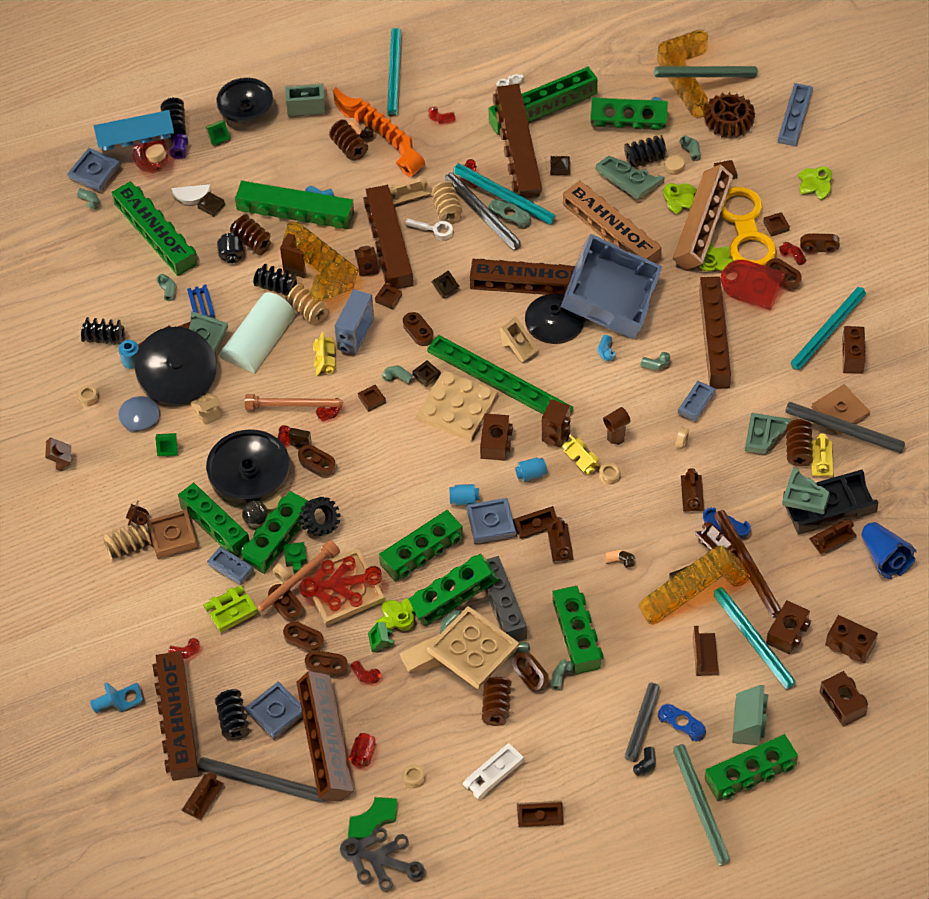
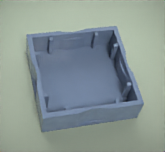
(611, 286)

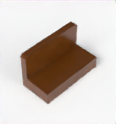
(292, 257)
(705, 653)

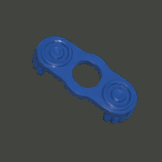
(742, 529)
(693, 728)

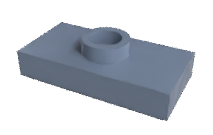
(696, 401)
(230, 565)

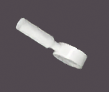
(425, 226)

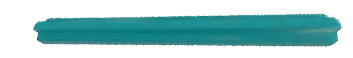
(394, 65)
(504, 193)
(828, 328)
(754, 638)

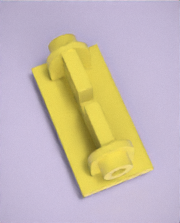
(323, 348)
(822, 456)
(587, 461)

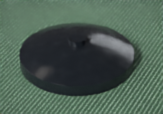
(175, 366)
(248, 466)

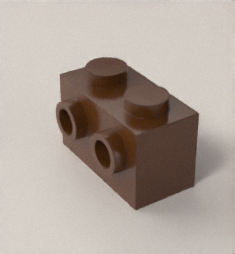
(556, 423)
(851, 639)

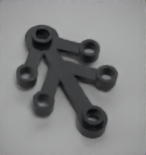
(378, 858)

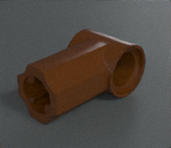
(616, 425)

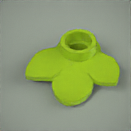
(814, 183)
(681, 198)
(717, 258)
(397, 615)

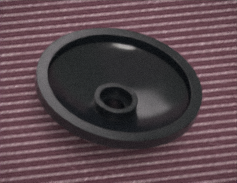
(244, 100)
(551, 325)

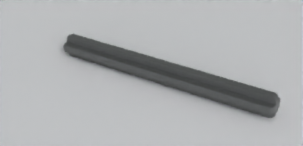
(483, 211)
(845, 427)
(259, 779)

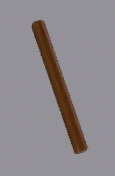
(744, 556)

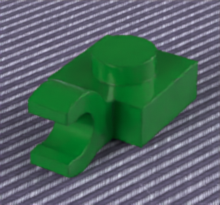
(295, 555)

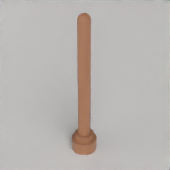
(253, 402)
(328, 551)

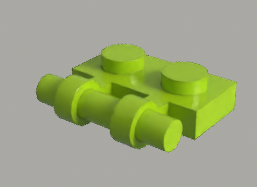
(233, 612)

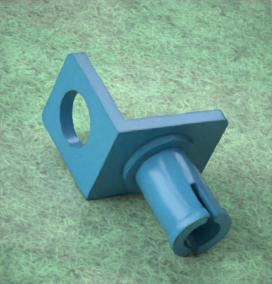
(117, 698)

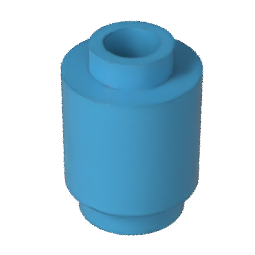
(128, 351)
(531, 469)
(463, 494)

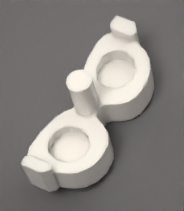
(514, 79)

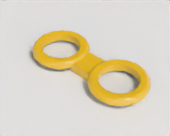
(746, 226)

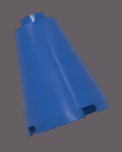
(889, 551)

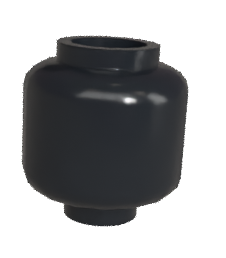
(230, 248)

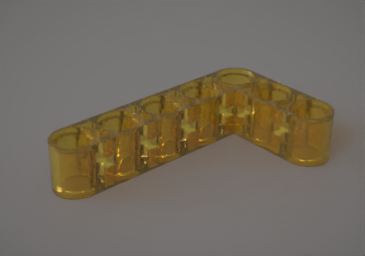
(674, 53)
(336, 272)
(691, 581)

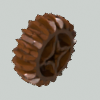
(730, 109)

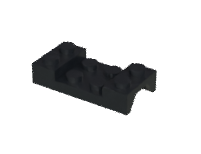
(847, 497)

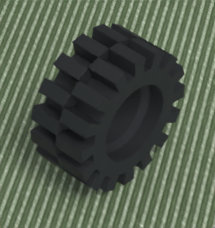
(309, 518)

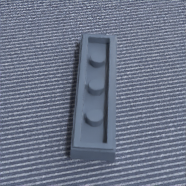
(795, 114)

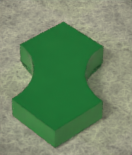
(380, 813)

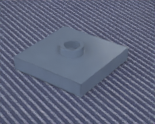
(94, 169)
(490, 520)
(275, 710)

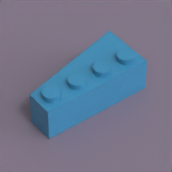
(133, 129)

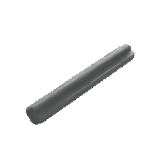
(642, 722)

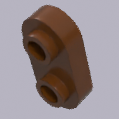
(819, 242)
(790, 272)
(416, 327)
(318, 461)
(287, 603)
(305, 636)
(327, 663)
(531, 672)

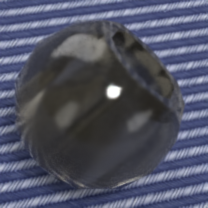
(254, 513)

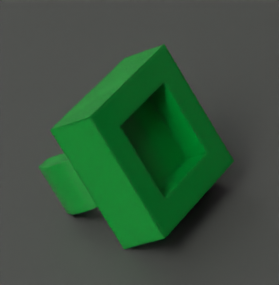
(217, 132)
(166, 444)
(379, 636)

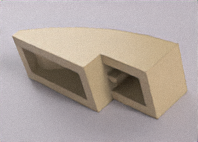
(418, 658)

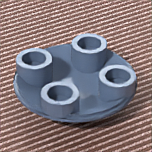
(138, 413)

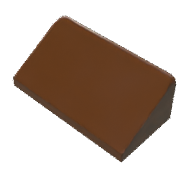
(534, 522)
(540, 813)

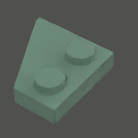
(764, 432)
(805, 494)

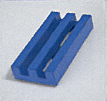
(197, 291)

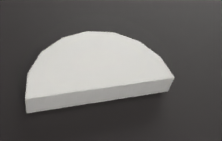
(190, 195)

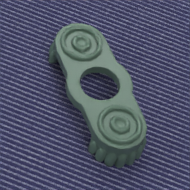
(520, 216)

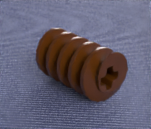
(348, 140)
(251, 234)
(799, 442)
(496, 701)

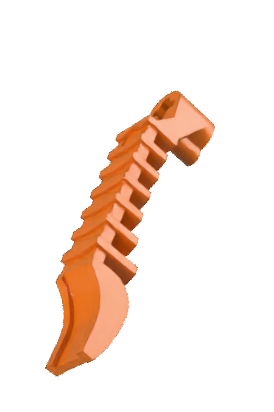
(362, 111)

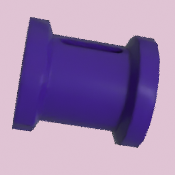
(179, 145)

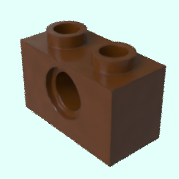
(853, 349)
(495, 426)
(789, 616)
(844, 710)

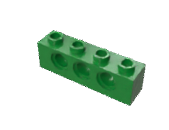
(657, 107)
(213, 519)
(426, 535)
(263, 557)
(464, 589)
(583, 659)
(737, 766)

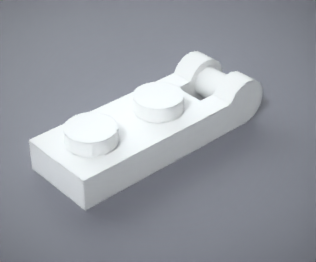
(493, 771)

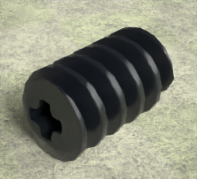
(177, 114)
(645, 149)
(274, 280)
(102, 331)
(232, 714)

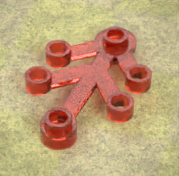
(337, 583)

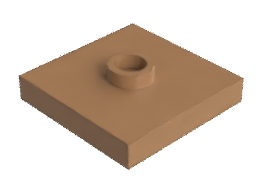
(842, 405)
(172, 534)

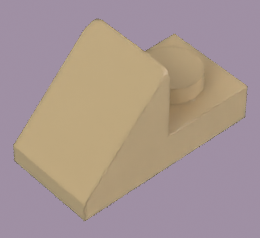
(519, 340)
(207, 408)

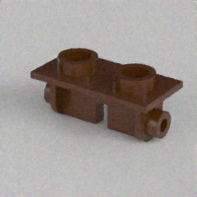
(692, 491)
(137, 514)
(710, 536)
(833, 536)
(559, 540)
(203, 796)

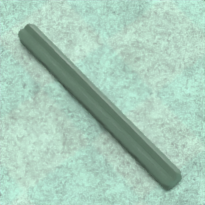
(704, 71)
(701, 805)

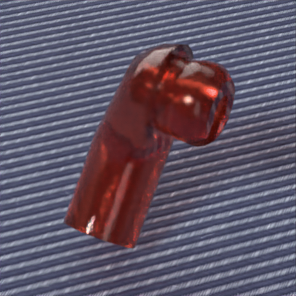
(189, 650)
(363, 675)

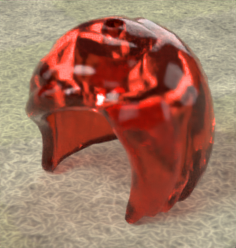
(141, 159)

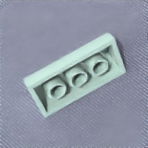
(258, 332)

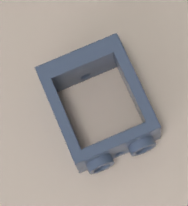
(354, 322)

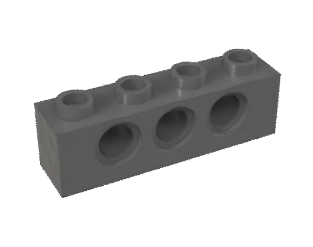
(505, 604)

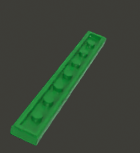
(491, 374)

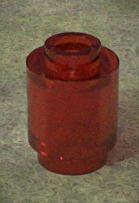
(362, 750)

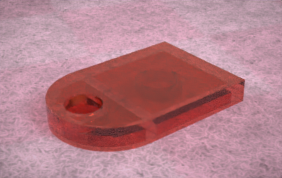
(753, 283)

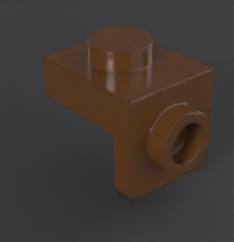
(366, 260)
(58, 452)

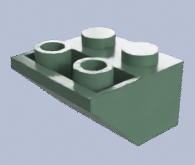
(305, 99)
(750, 716)

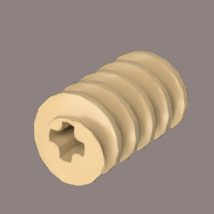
(446, 202)
(306, 306)
(125, 539)

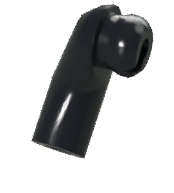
(647, 764)

